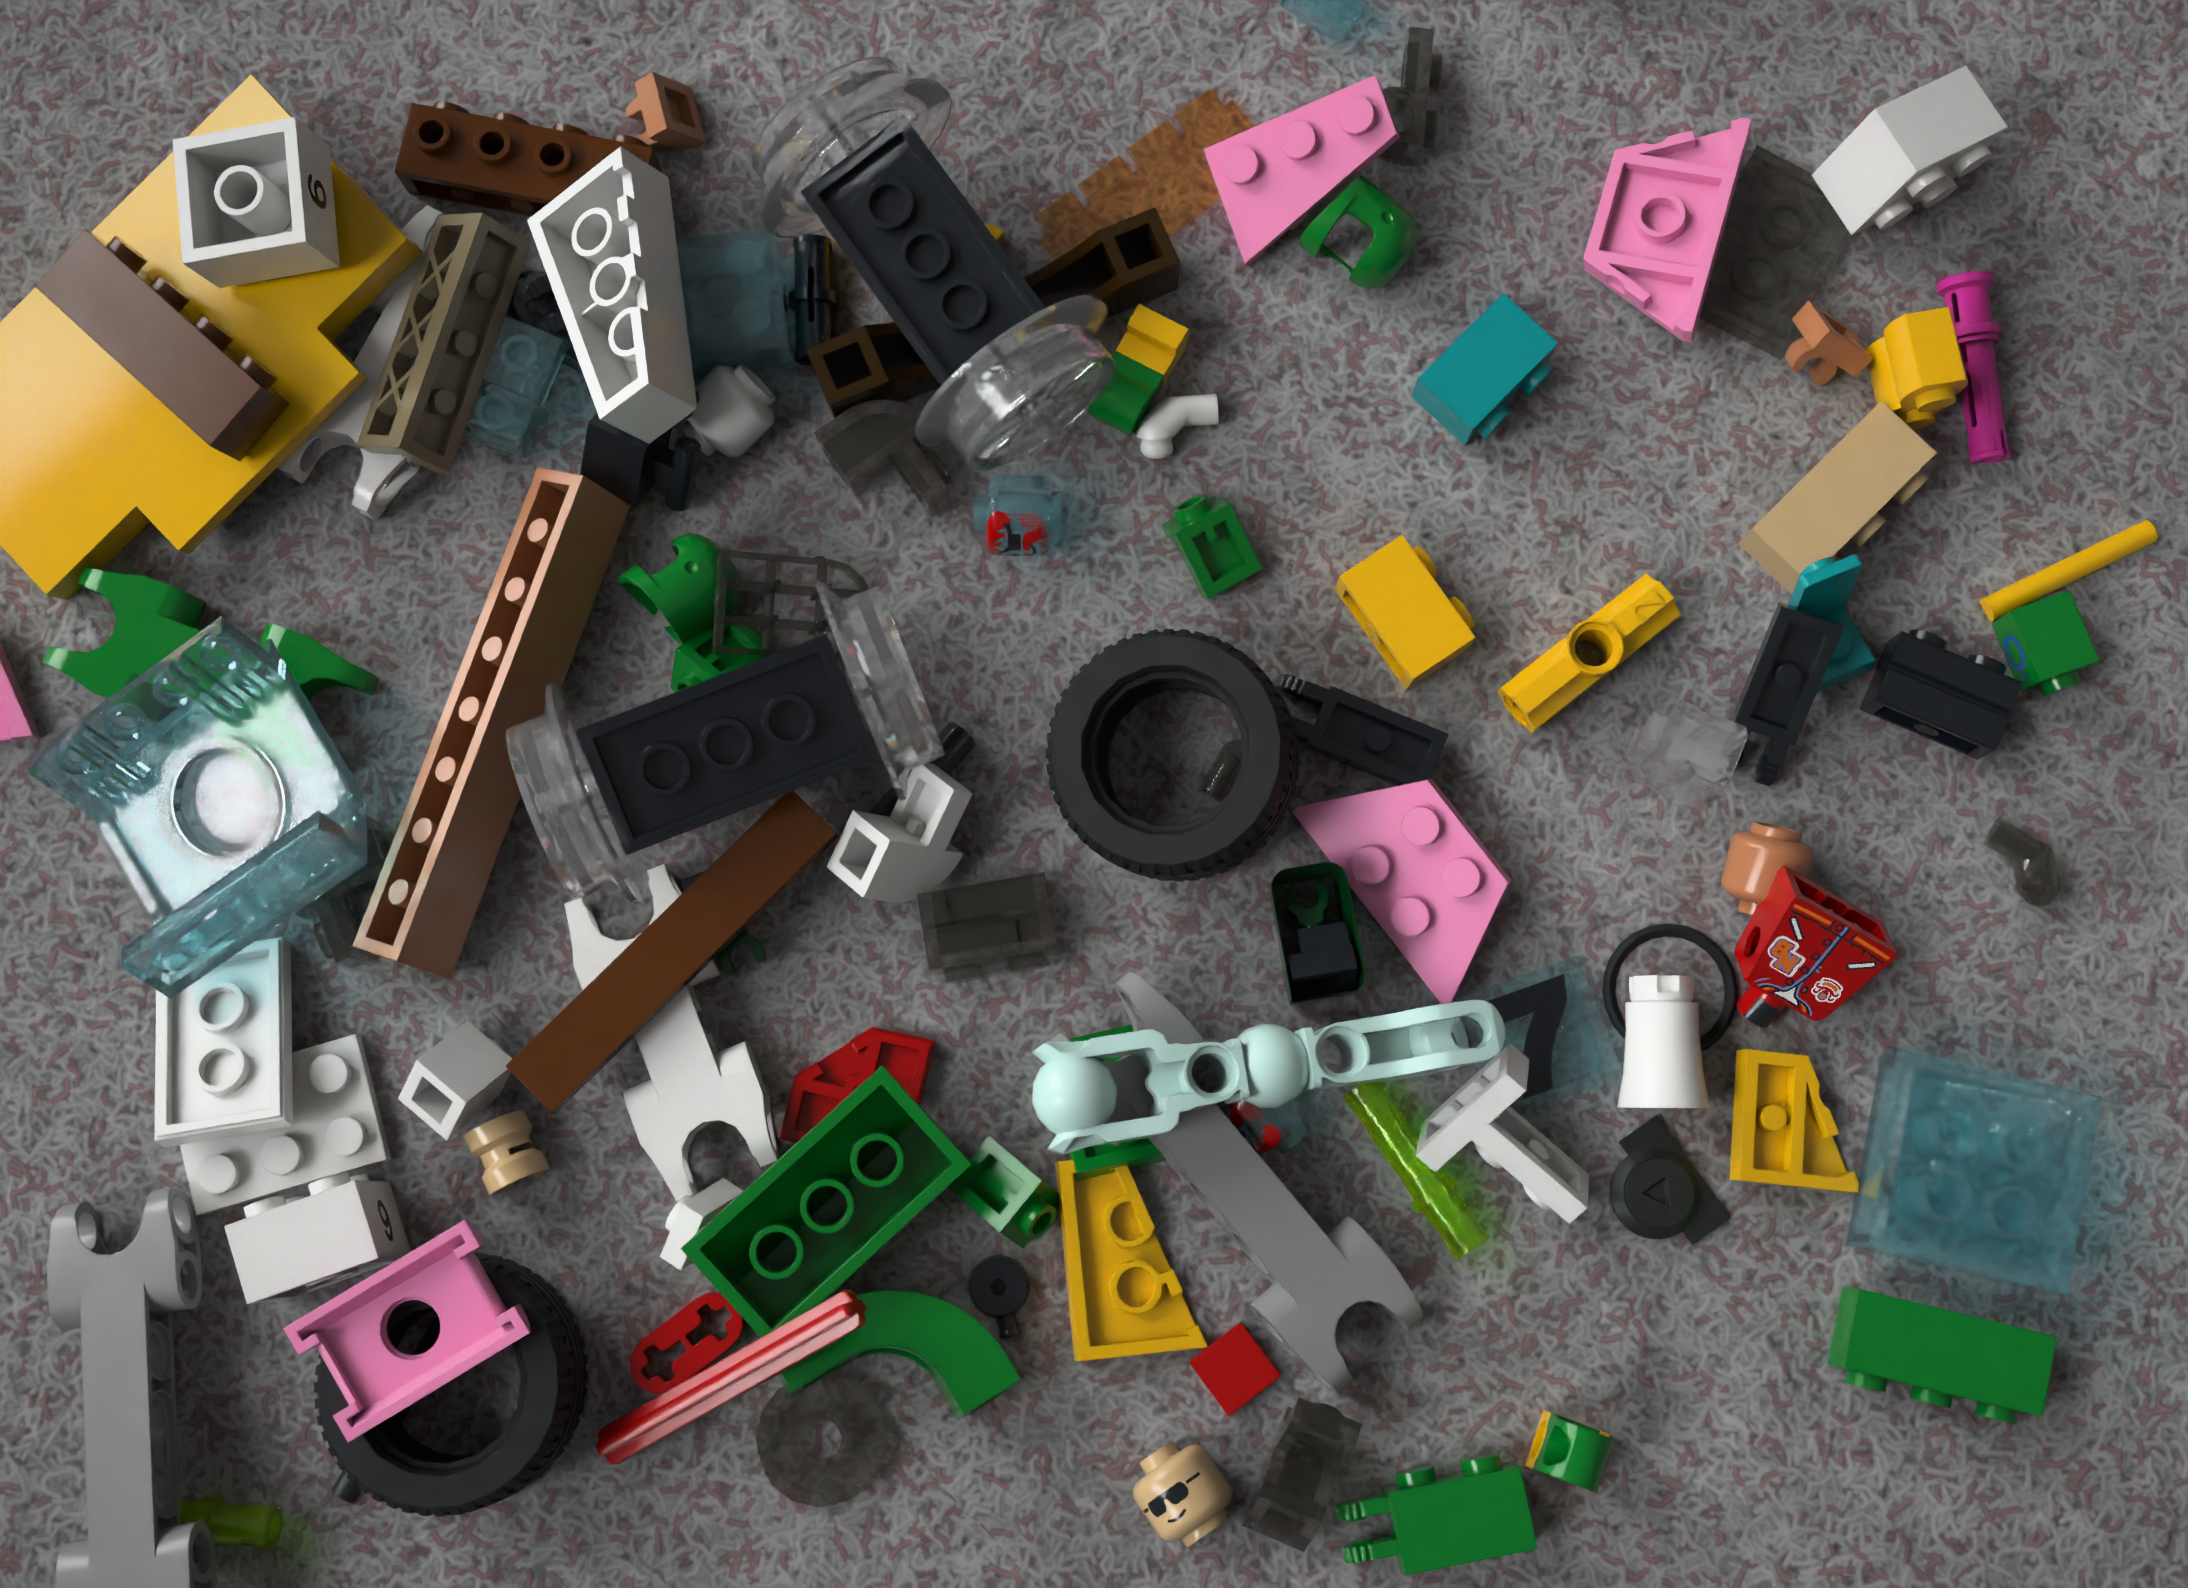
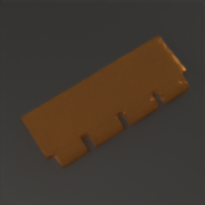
(1169, 177)

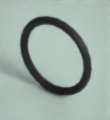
(1677, 931)

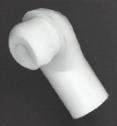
(1169, 417)

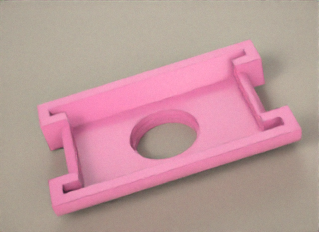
(355, 1339)

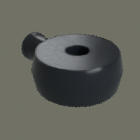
(1005, 1305)

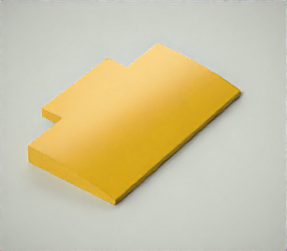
(102, 457)

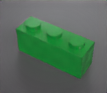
(1941, 1354)

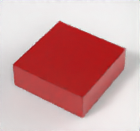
(1234, 1368)

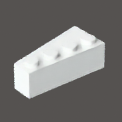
(621, 292)

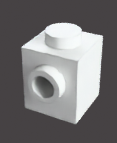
(456, 1080)

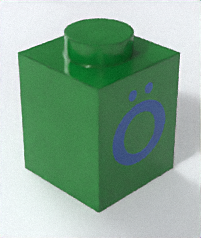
(2046, 644)

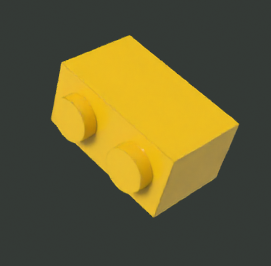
(1406, 611)

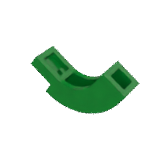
(927, 1331)

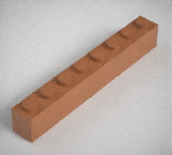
(467, 779)

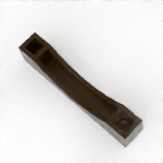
(1117, 263)

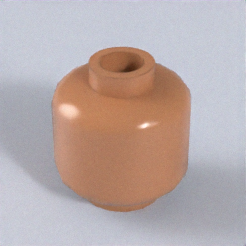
(1756, 858)

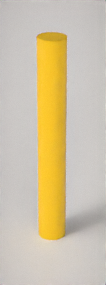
(2069, 570)

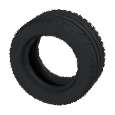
(1109, 691)
(547, 1412)

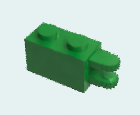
(1446, 1516)

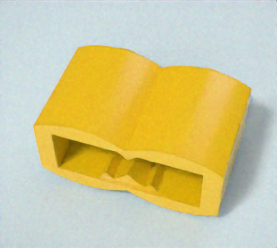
(1918, 366)

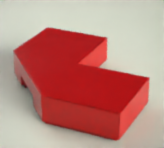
(835, 1077)

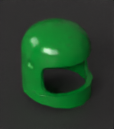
(1392, 227)
(684, 588)

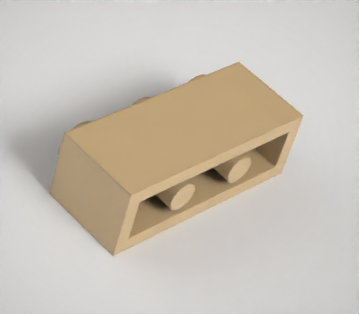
(1840, 497)

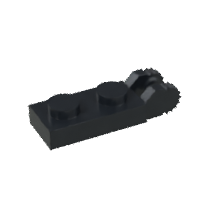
(1785, 682)
(1365, 733)

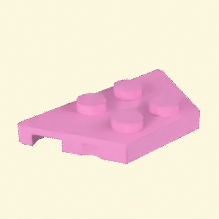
(1666, 222)
(1415, 874)

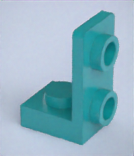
(1825, 591)

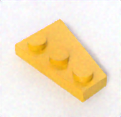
(1116, 1272)

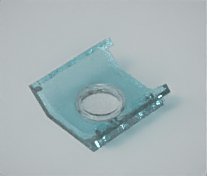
(211, 800)

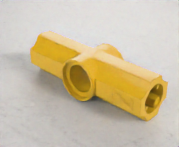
(1616, 629)

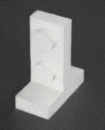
(1503, 1137)

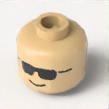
(1182, 1493)

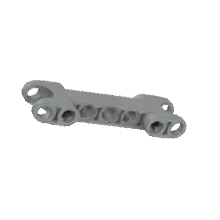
(1309, 1271)
(130, 1394)

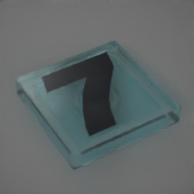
(1556, 1026)

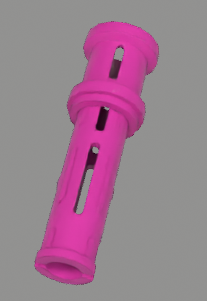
(1977, 334)

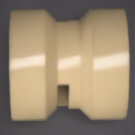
(506, 1151)

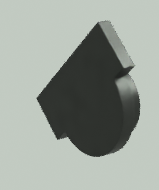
(1660, 1190)

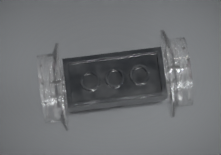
(861, 165)
(719, 746)

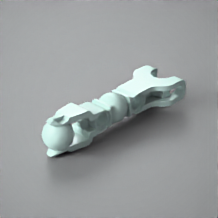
(1262, 1066)

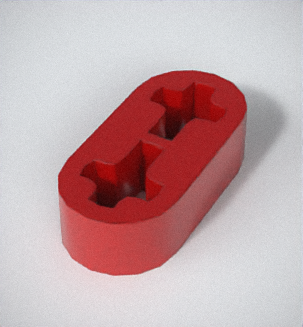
(678, 1329)

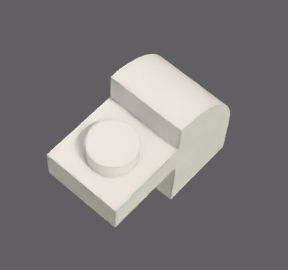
(911, 848)

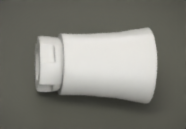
(1662, 1045)

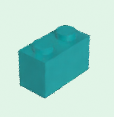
(1485, 370)

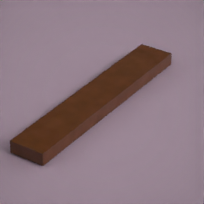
(671, 952)

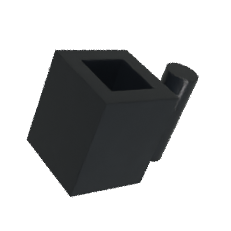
(632, 466)

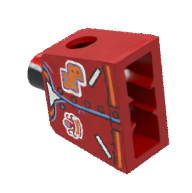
(1807, 951)

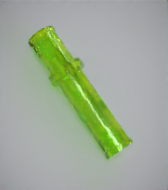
(1431, 1190)

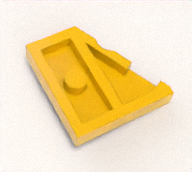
(1782, 1125)

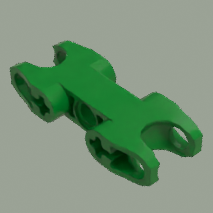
(160, 618)

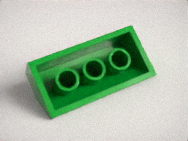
(827, 1204)

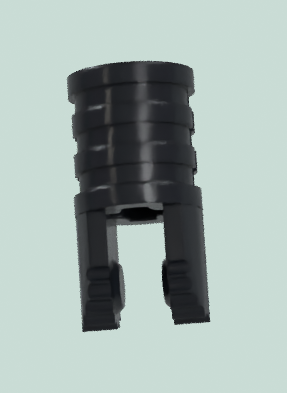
(533, 286)

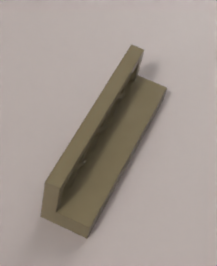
(449, 341)

